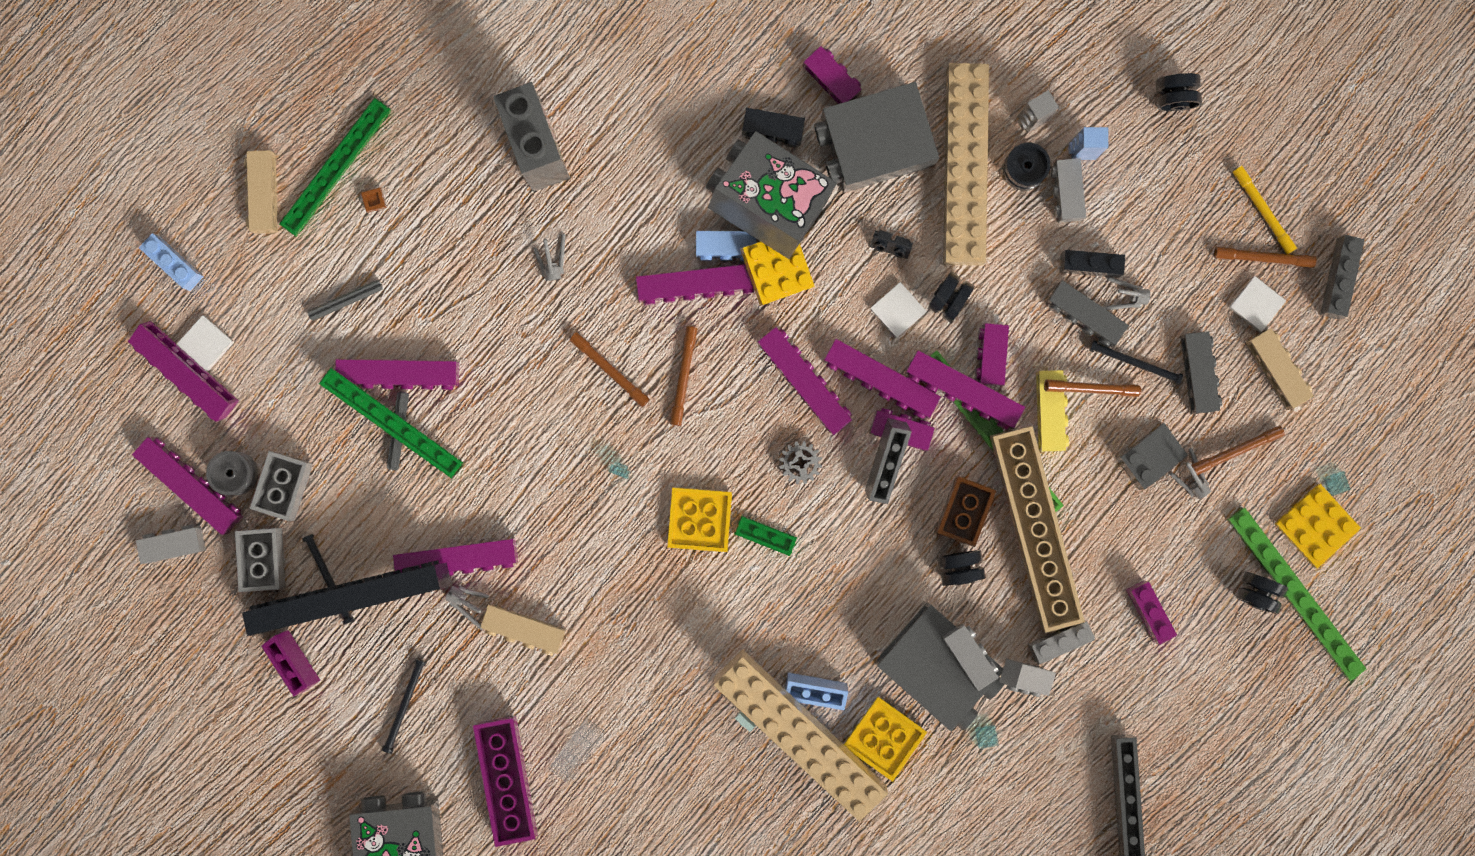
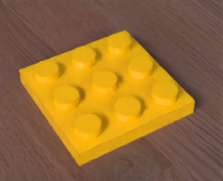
(774, 274)
(699, 519)
(1317, 526)
(885, 738)

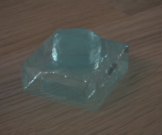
(620, 470)

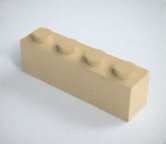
(262, 192)
(1279, 369)
(523, 629)

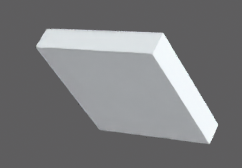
(1257, 304)
(898, 310)
(205, 343)

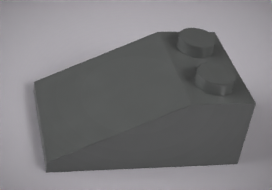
(1151, 457)

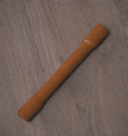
(1297, 260)
(1062, 386)
(633, 391)
(678, 407)
(1266, 437)

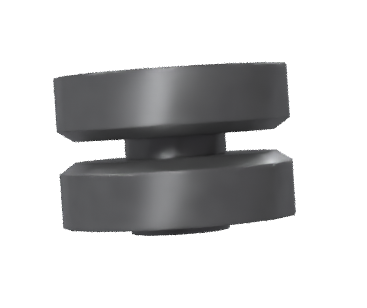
(244, 473)

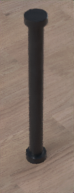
(1177, 378)
(324, 570)
(388, 747)

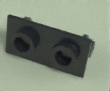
(900, 247)

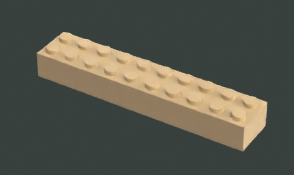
(966, 164)
(1037, 528)
(800, 735)

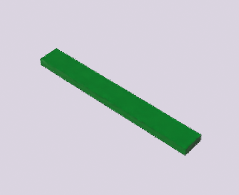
(335, 167)
(390, 422)

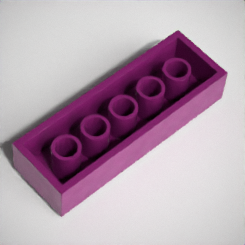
(505, 781)

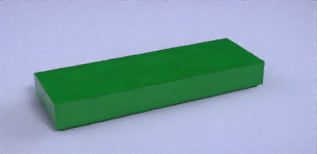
(765, 535)

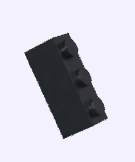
(773, 126)
(1092, 263)

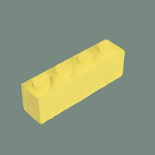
(1051, 414)

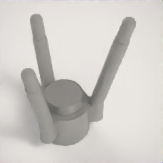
(551, 271)
(1138, 295)
(1199, 486)
(457, 597)

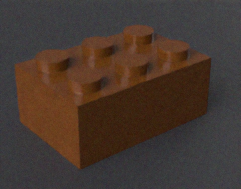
(965, 511)

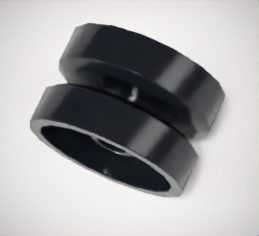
(1179, 92)
(1038, 166)
(951, 297)
(961, 572)
(1261, 593)

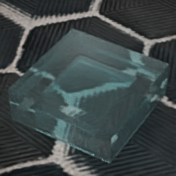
(1336, 483)
(986, 736)

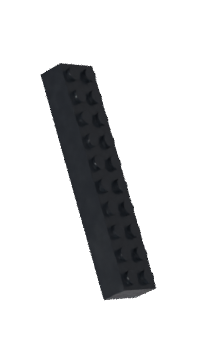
(346, 597)

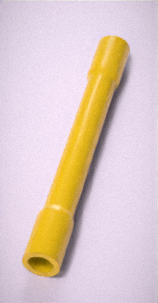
(1282, 237)

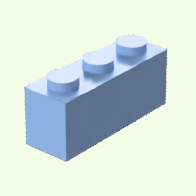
(1089, 143)
(722, 244)
(171, 262)
(817, 691)

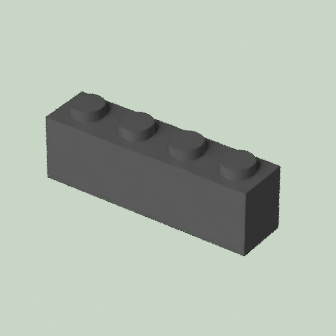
(1342, 277)
(1087, 314)
(1200, 372)
(887, 461)

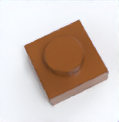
(374, 200)

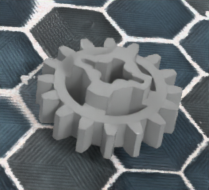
(802, 472)

